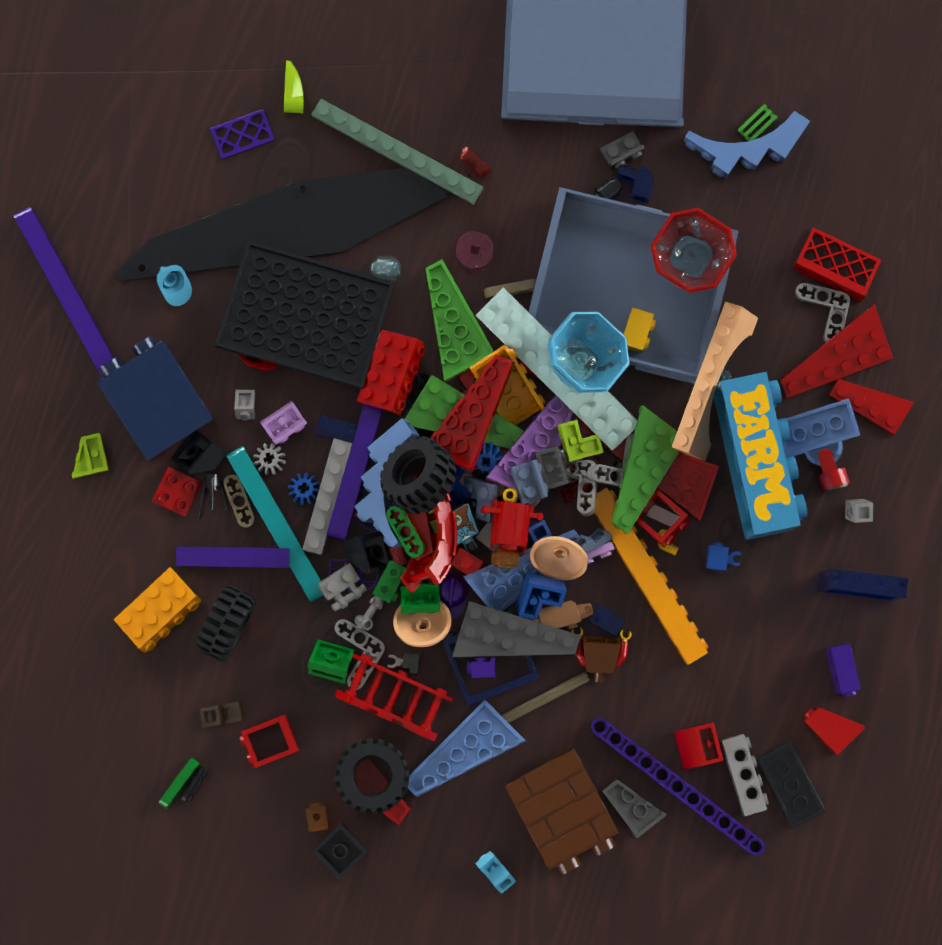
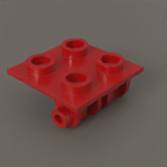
(176, 491)

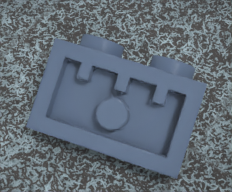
(529, 482)

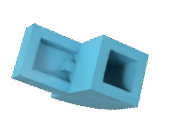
(495, 871)

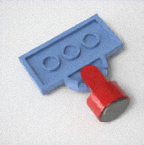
(820, 437)

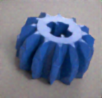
(488, 464)
(300, 483)

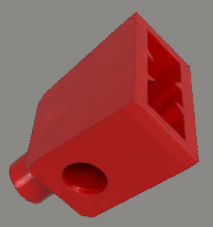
(466, 562)

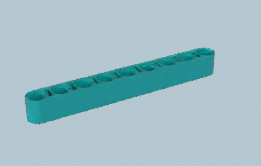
(275, 521)

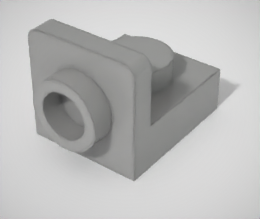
(244, 404)

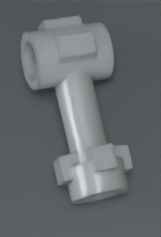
(365, 621)

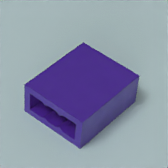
(843, 670)

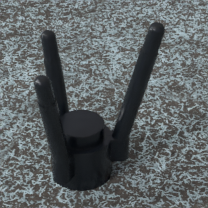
(211, 483)

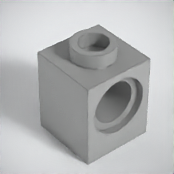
(859, 510)

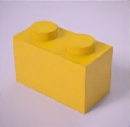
(638, 328)

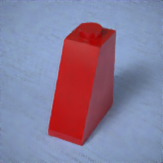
(832, 729)

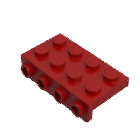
(391, 372)

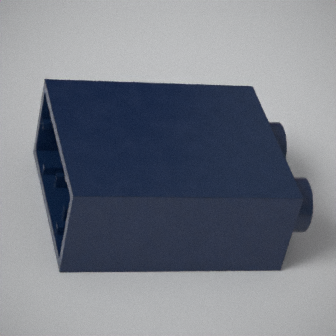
(153, 397)

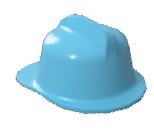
(174, 285)

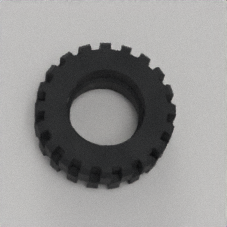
(406, 463)
(226, 623)
(345, 776)

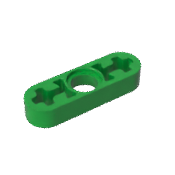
(407, 546)
(179, 783)

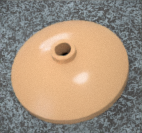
(559, 558)
(409, 626)

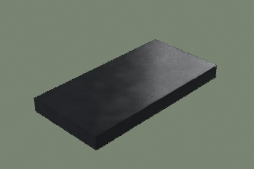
(791, 785)

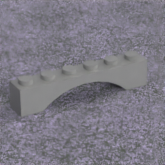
(327, 495)

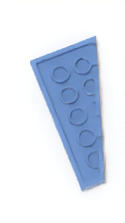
(501, 586)
(472, 743)

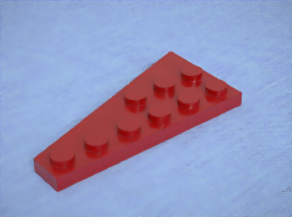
(847, 352)
(471, 418)
(685, 482)

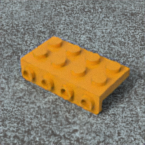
(519, 396)
(157, 610)

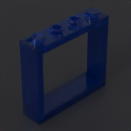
(863, 584)
(452, 638)

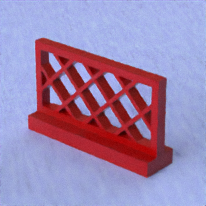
(834, 279)

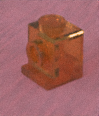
(322, 823)

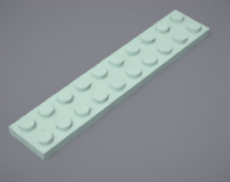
(530, 340)

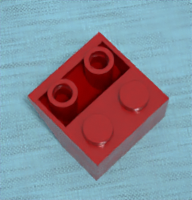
(698, 745)

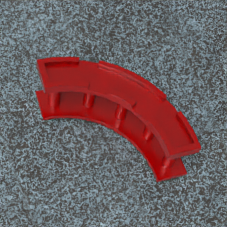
(438, 564)
(386, 711)

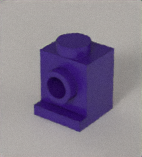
(481, 668)

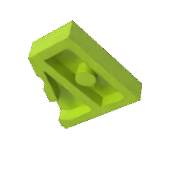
(91, 456)

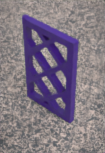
(255, 143)

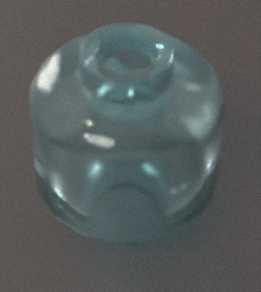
(386, 267)

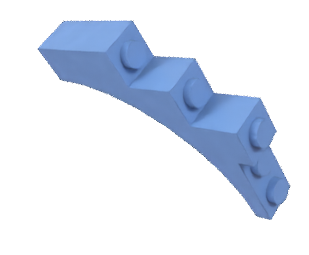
(750, 153)
(376, 504)

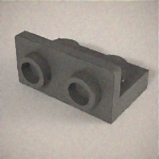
(622, 150)
(554, 467)

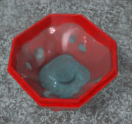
(695, 233)

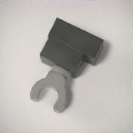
(409, 661)

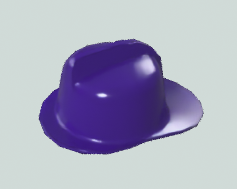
(454, 593)

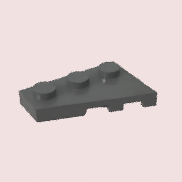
(632, 809)

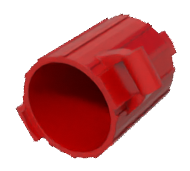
(510, 524)

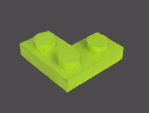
(575, 445)

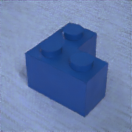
(538, 591)

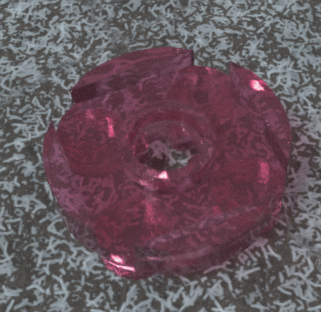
(474, 239)

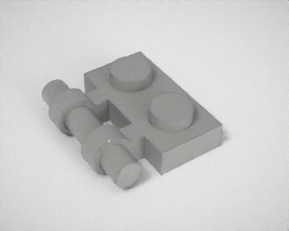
(339, 581)

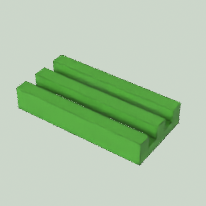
(768, 112)

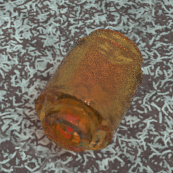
(505, 558)

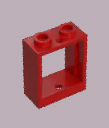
(670, 535)
(288, 734)

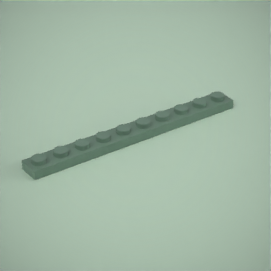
(397, 151)

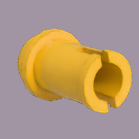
(510, 491)

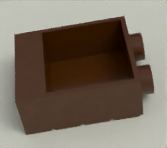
(563, 811)

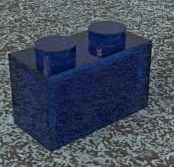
(334, 428)

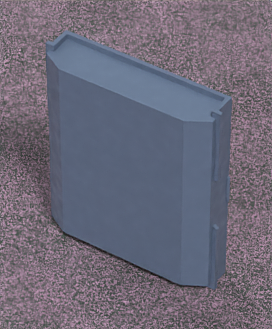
(595, 61)
(604, 264)

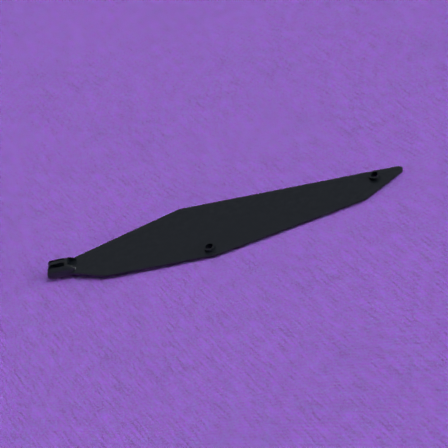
(322, 221)

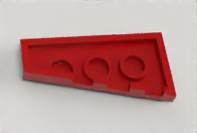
(877, 407)
(372, 782)

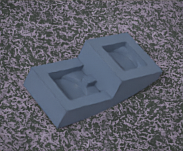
(594, 541)

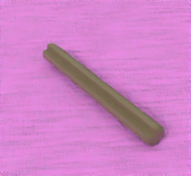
(546, 697)

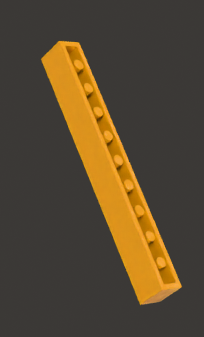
(651, 582)

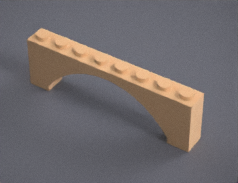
(693, 432)

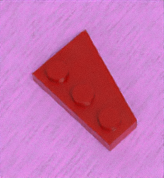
(421, 524)

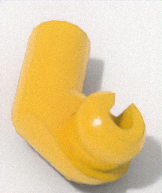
(672, 549)

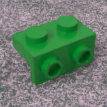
(389, 582)
(423, 600)

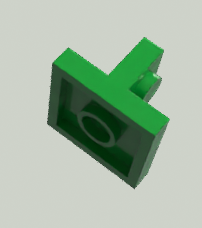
(330, 661)

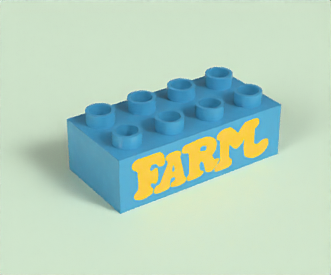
(757, 457)

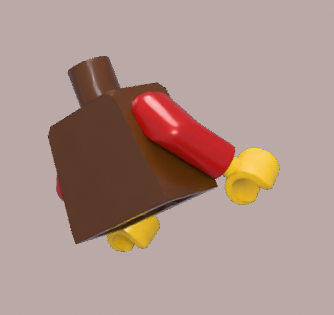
(602, 654)

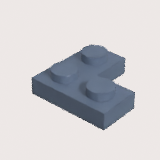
(484, 493)

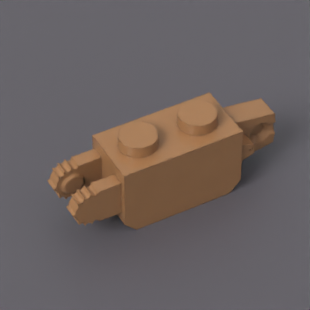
(565, 616)

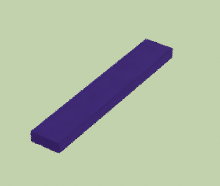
(233, 557)

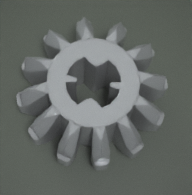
(275, 462)

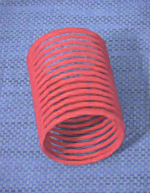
(400, 553)

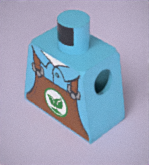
(465, 528)

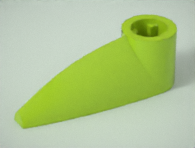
(293, 90)

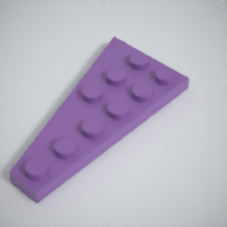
(537, 437)

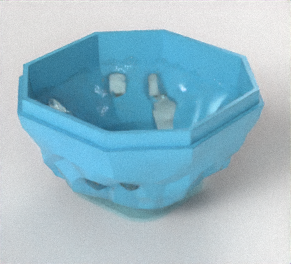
(588, 352)

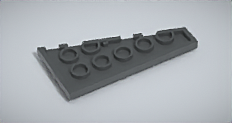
(503, 634)

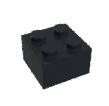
(340, 850)

